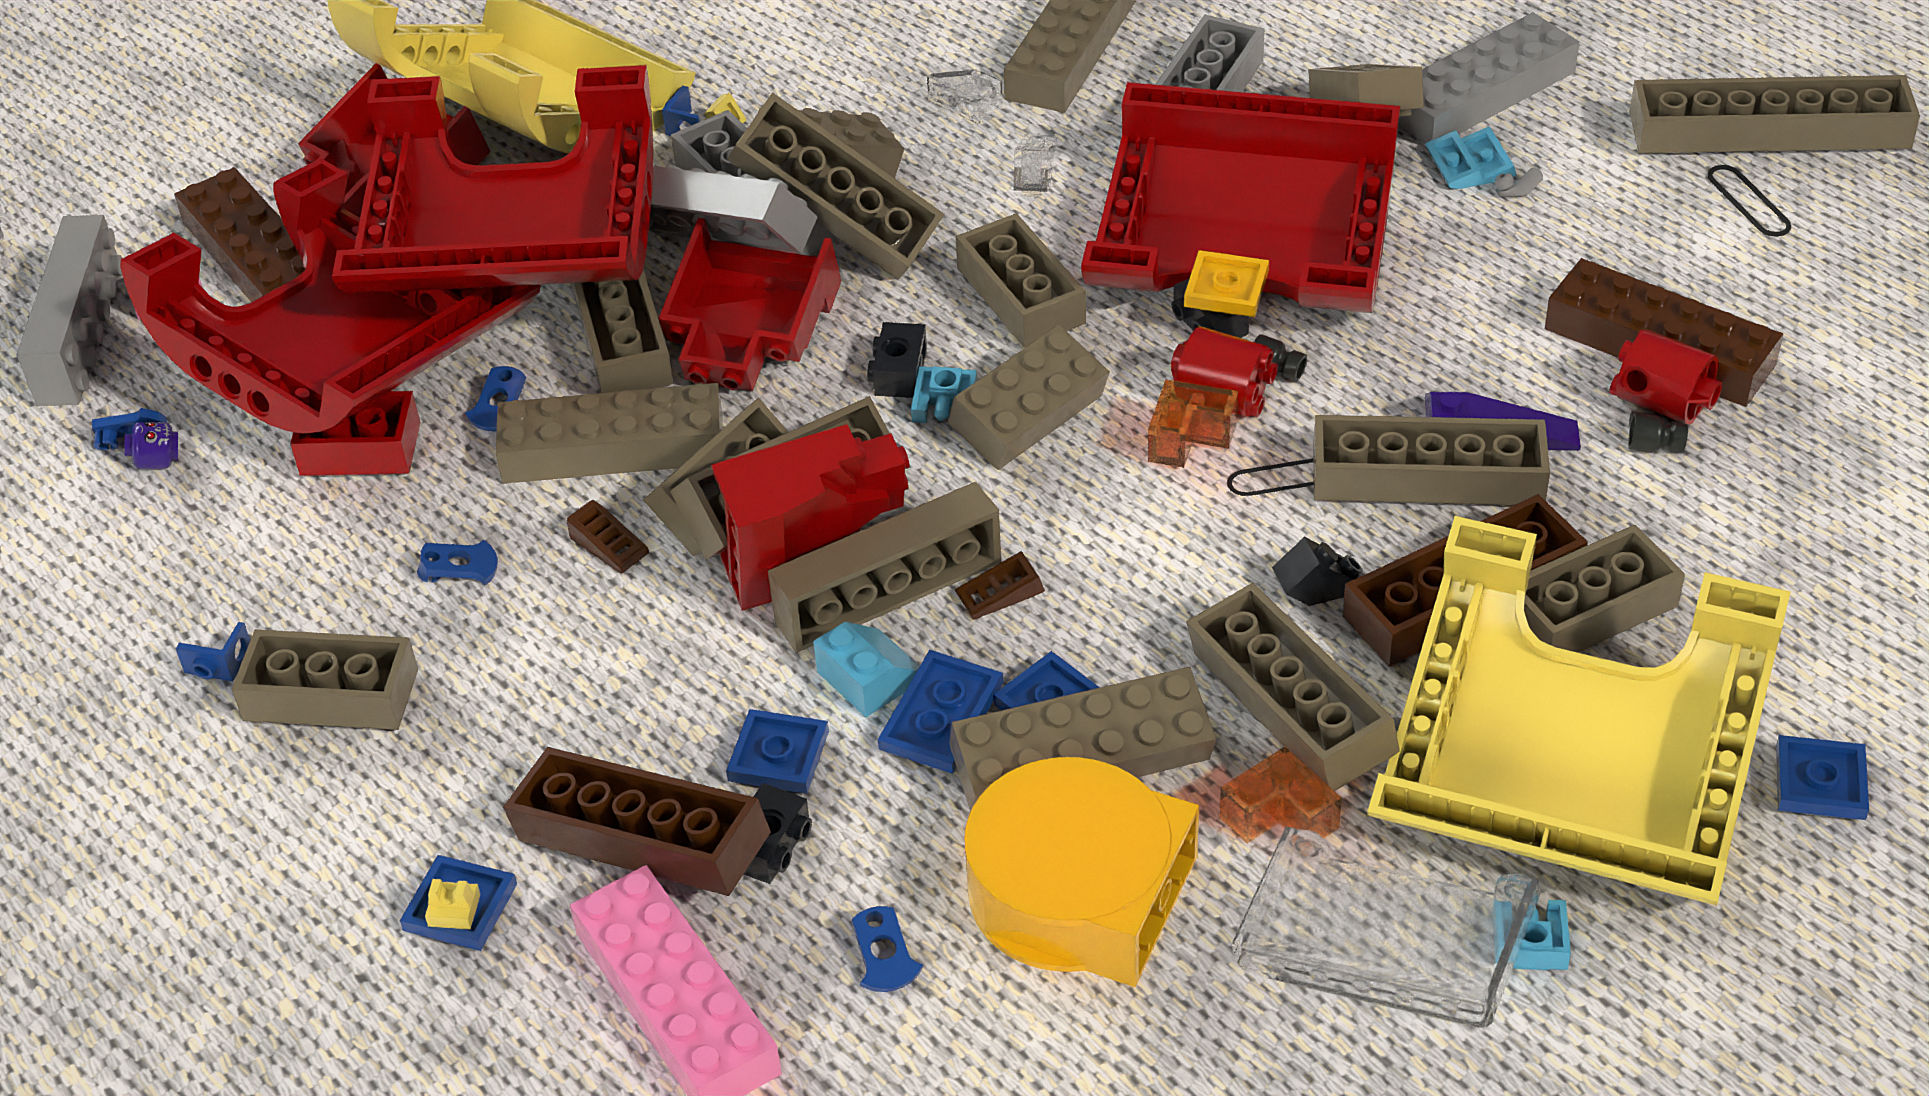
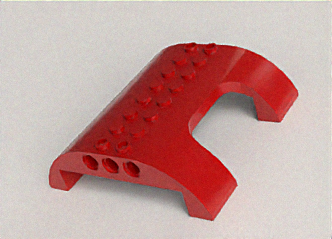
(1252, 181)
(501, 225)
(306, 348)

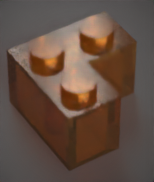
(1187, 416)
(1279, 793)

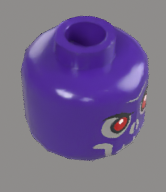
(152, 445)

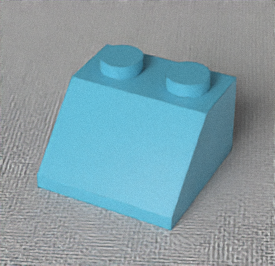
(863, 666)

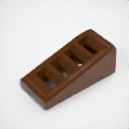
(593, 518)
(1006, 571)

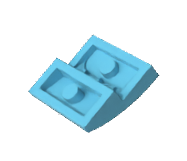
(1470, 159)

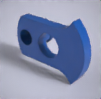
(500, 379)
(108, 429)
(480, 556)
(889, 973)

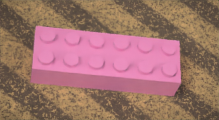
(675, 988)

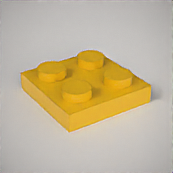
(1226, 283)

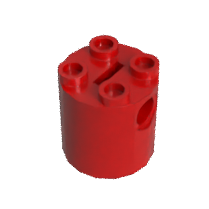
(1226, 363)
(1667, 377)

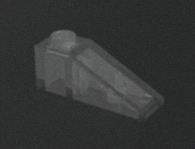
(1034, 164)

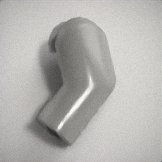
(1511, 188)

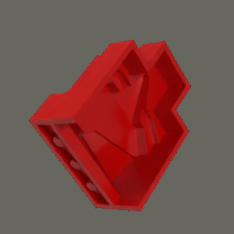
(348, 139)
(744, 305)
(802, 499)

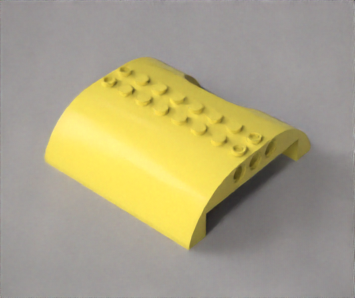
(511, 66)
(1573, 750)

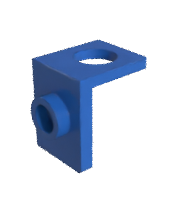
(678, 110)
(213, 662)

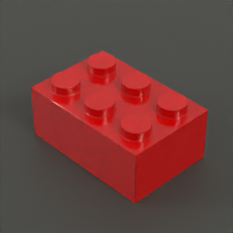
(368, 442)

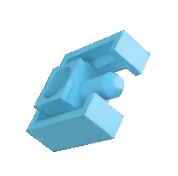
(938, 388)
(1546, 942)

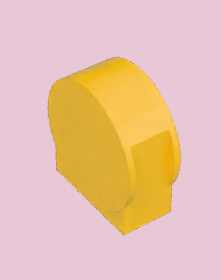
(1077, 865)

